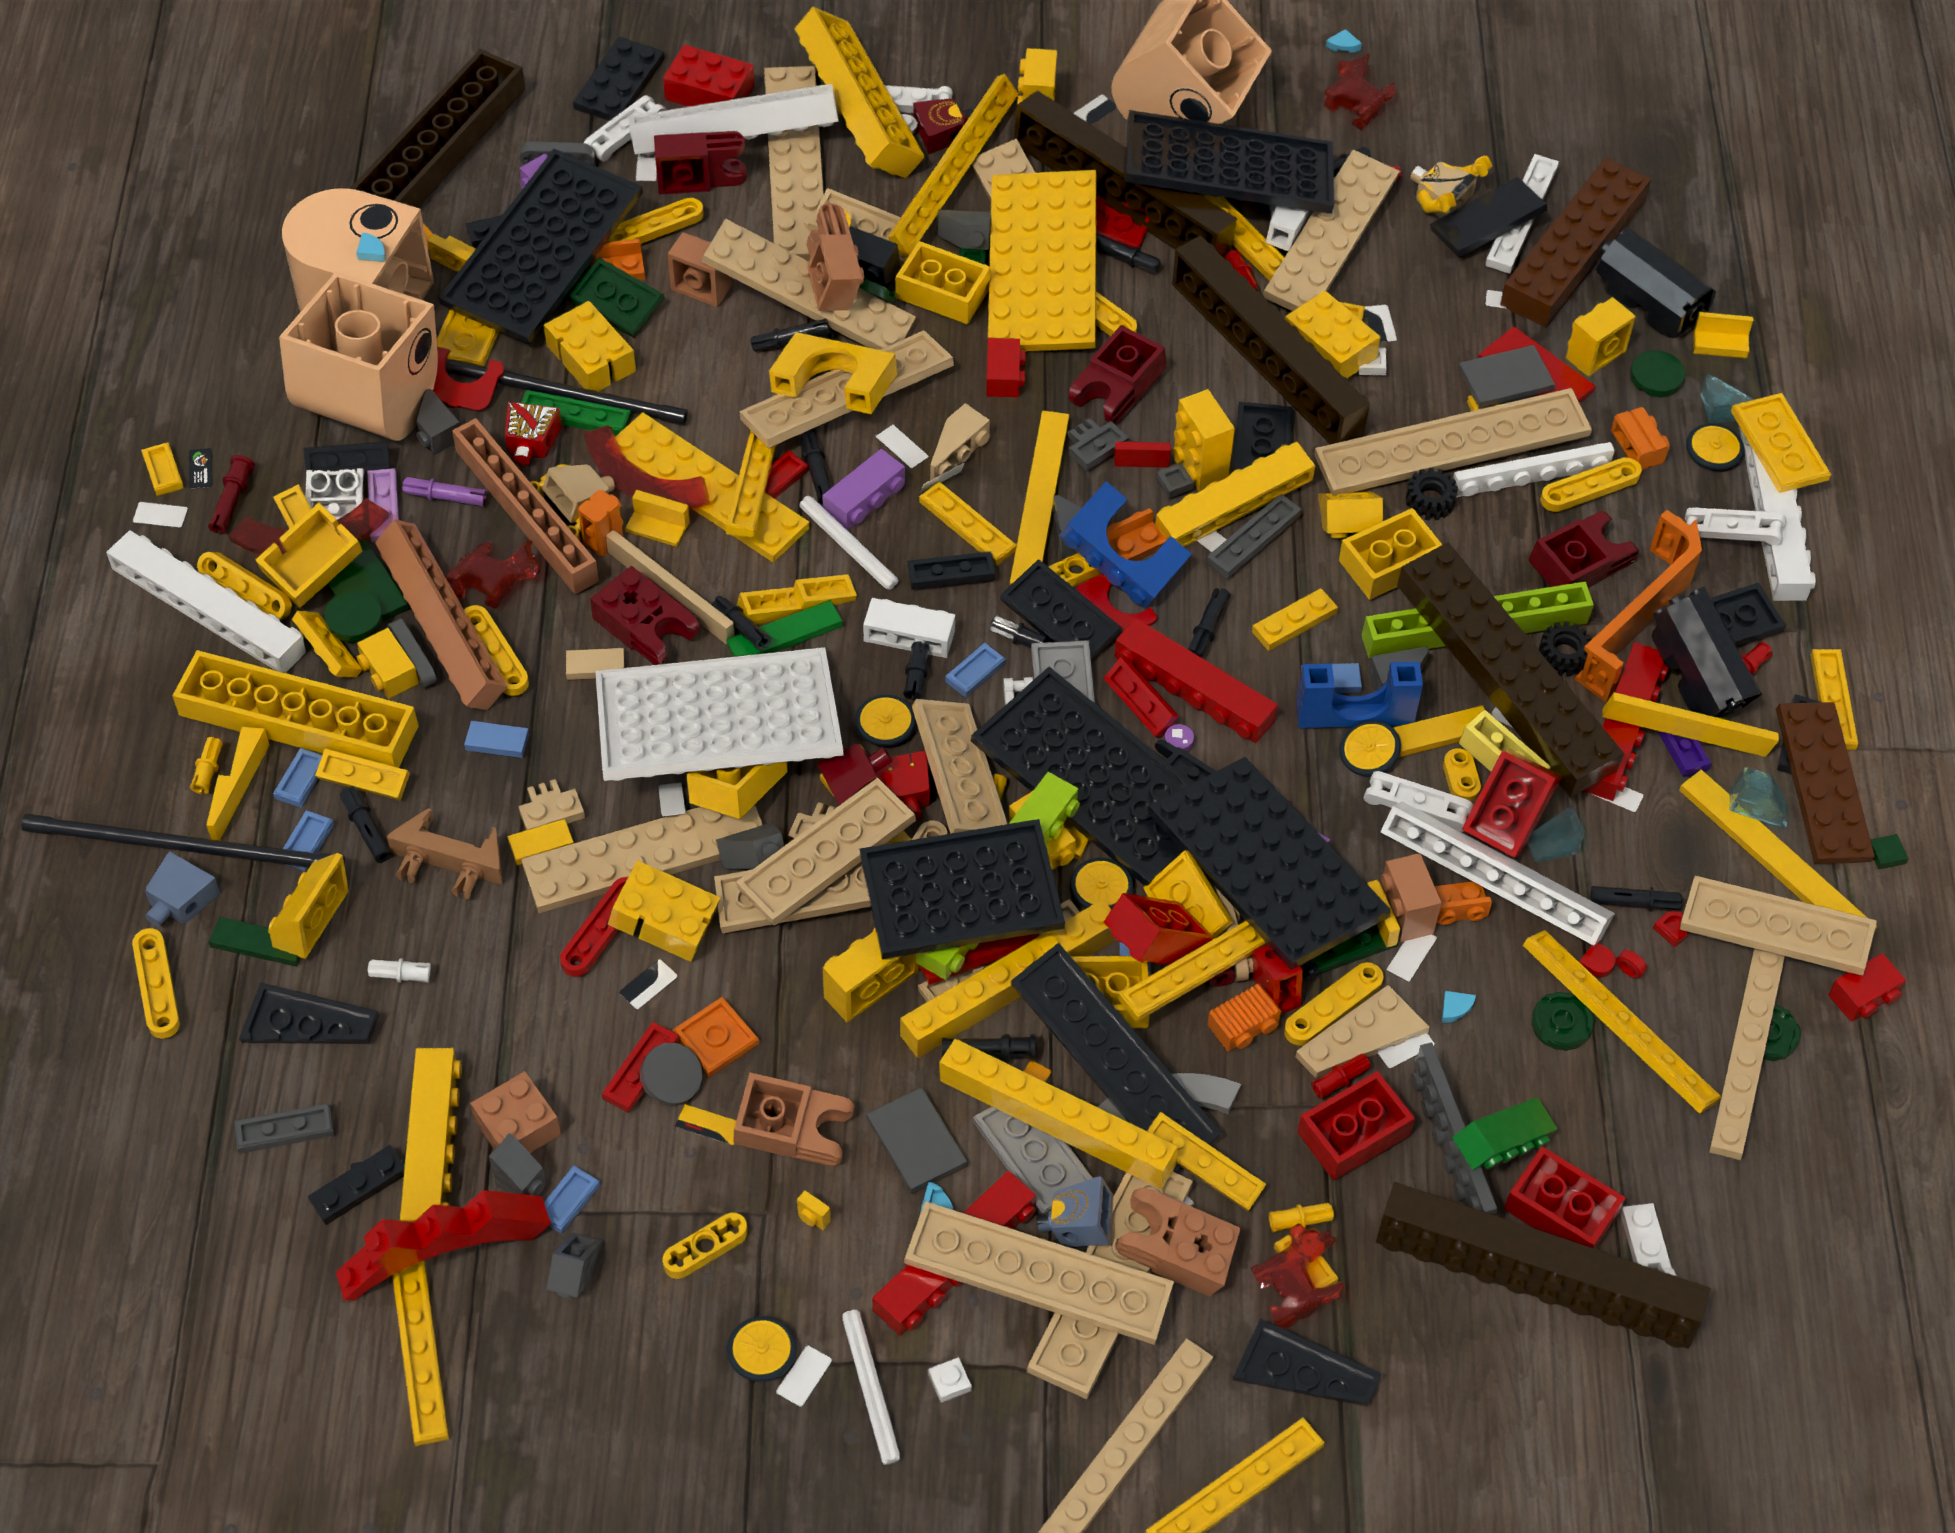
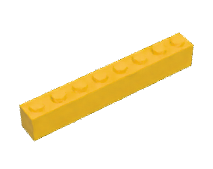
(991, 987)
(1058, 1113)

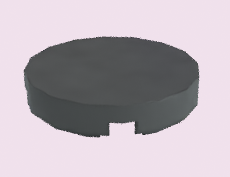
(671, 1074)

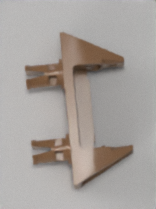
(420, 846)

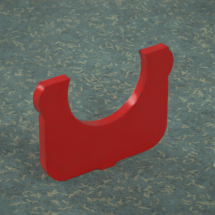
(470, 396)
(1097, 591)

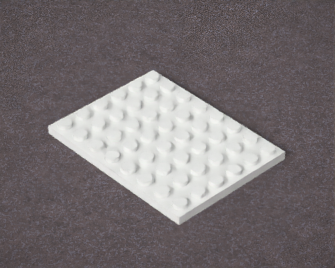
(716, 714)

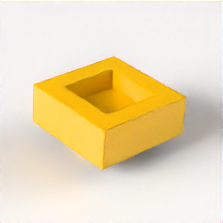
(813, 1211)

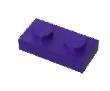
(1686, 753)

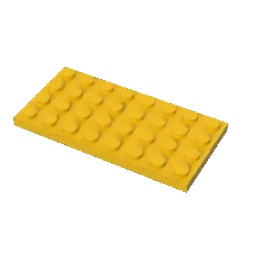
(1043, 260)

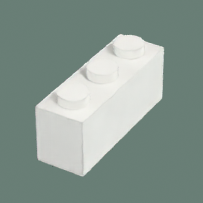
(903, 624)

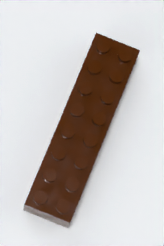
(1575, 242)

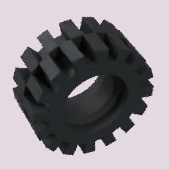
(1434, 482)
(1569, 636)

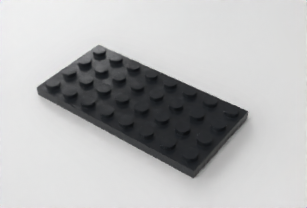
(1229, 162)
(541, 246)
(1116, 774)
(1269, 862)

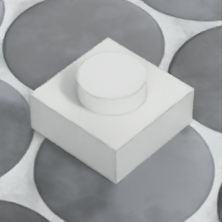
(1377, 366)
(949, 1380)

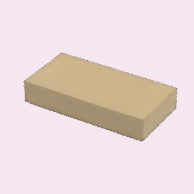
(584, 663)

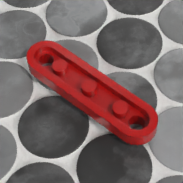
(592, 935)

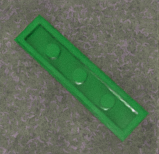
(581, 413)
(790, 630)

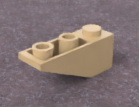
(960, 437)

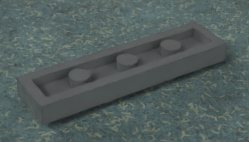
(1253, 536)

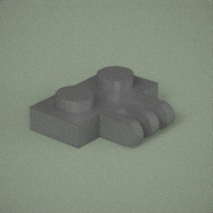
(1094, 442)

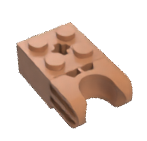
(833, 260)
(797, 1119)
(1182, 1242)

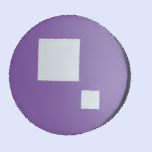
(1180, 736)

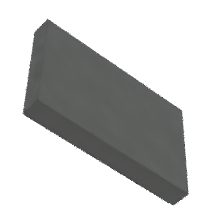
(1506, 376)
(916, 1140)

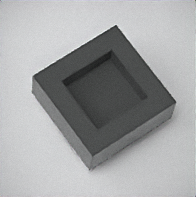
(1175, 480)

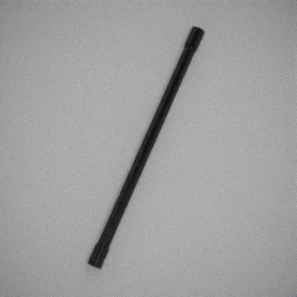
(662, 412)
(49, 825)

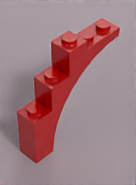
(441, 1229)

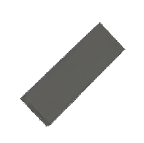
(284, 1128)

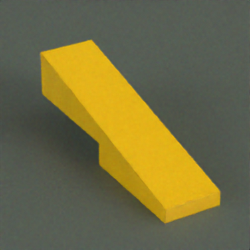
(776, 604)
(230, 789)

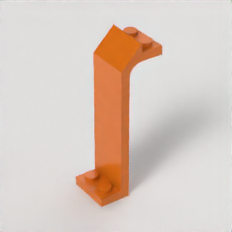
(1681, 548)

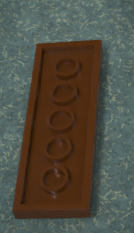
(1824, 783)

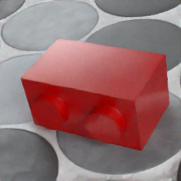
(1004, 367)
(1862, 995)

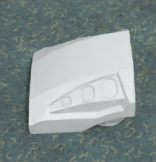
(335, 490)

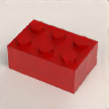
(706, 78)
(1511, 802)
(1155, 928)
(1355, 1125)
(1563, 1200)

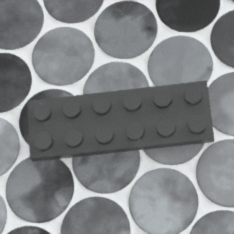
(1443, 1112)

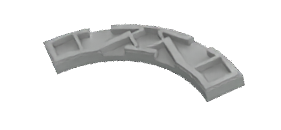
(1204, 1089)

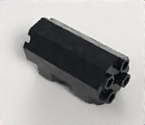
(1647, 277)
(1699, 643)

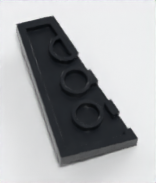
(298, 1017)
(1300, 1366)

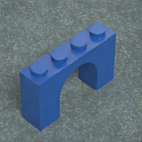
(1136, 578)
(1392, 703)

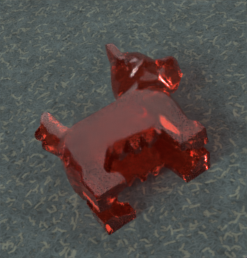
(1355, 93)
(493, 575)
(1291, 1277)

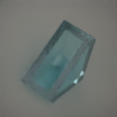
(1719, 399)
(1557, 837)

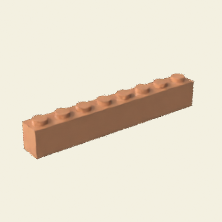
(526, 506)
(441, 615)

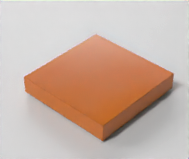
(716, 1036)

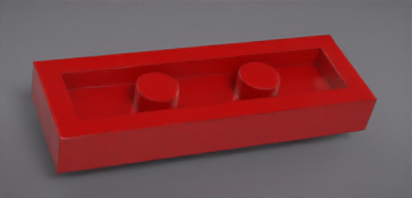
(1140, 697)
(625, 1086)

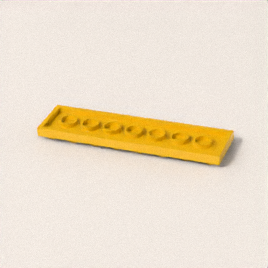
(670, 457)

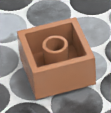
(694, 277)
(1411, 896)
(518, 1110)

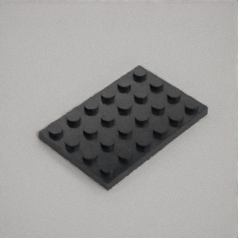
(961, 889)

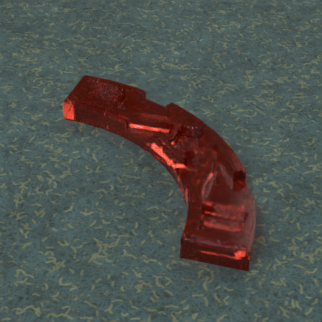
(628, 478)
(259, 537)

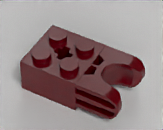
(698, 161)
(1119, 373)
(1581, 553)
(641, 614)

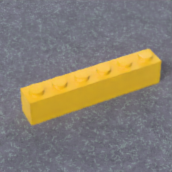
(1236, 495)
(430, 1131)

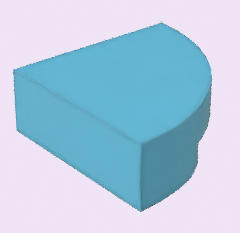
(1343, 41)
(370, 248)
(1456, 1006)
(936, 1195)

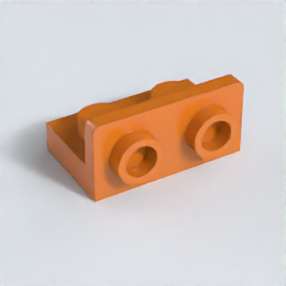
(625, 256)
(1135, 536)
(1462, 902)

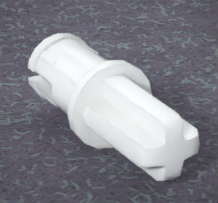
(400, 970)

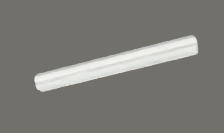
(848, 543)
(871, 1387)

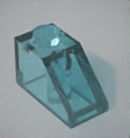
(1759, 798)

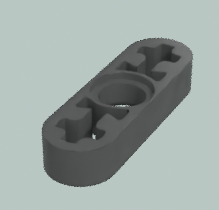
(541, 148)
(406, 640)

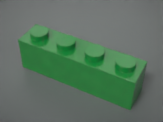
(1505, 1134)

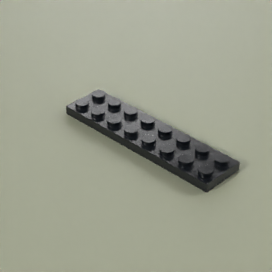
(1107, 1045)

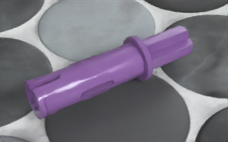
(444, 491)

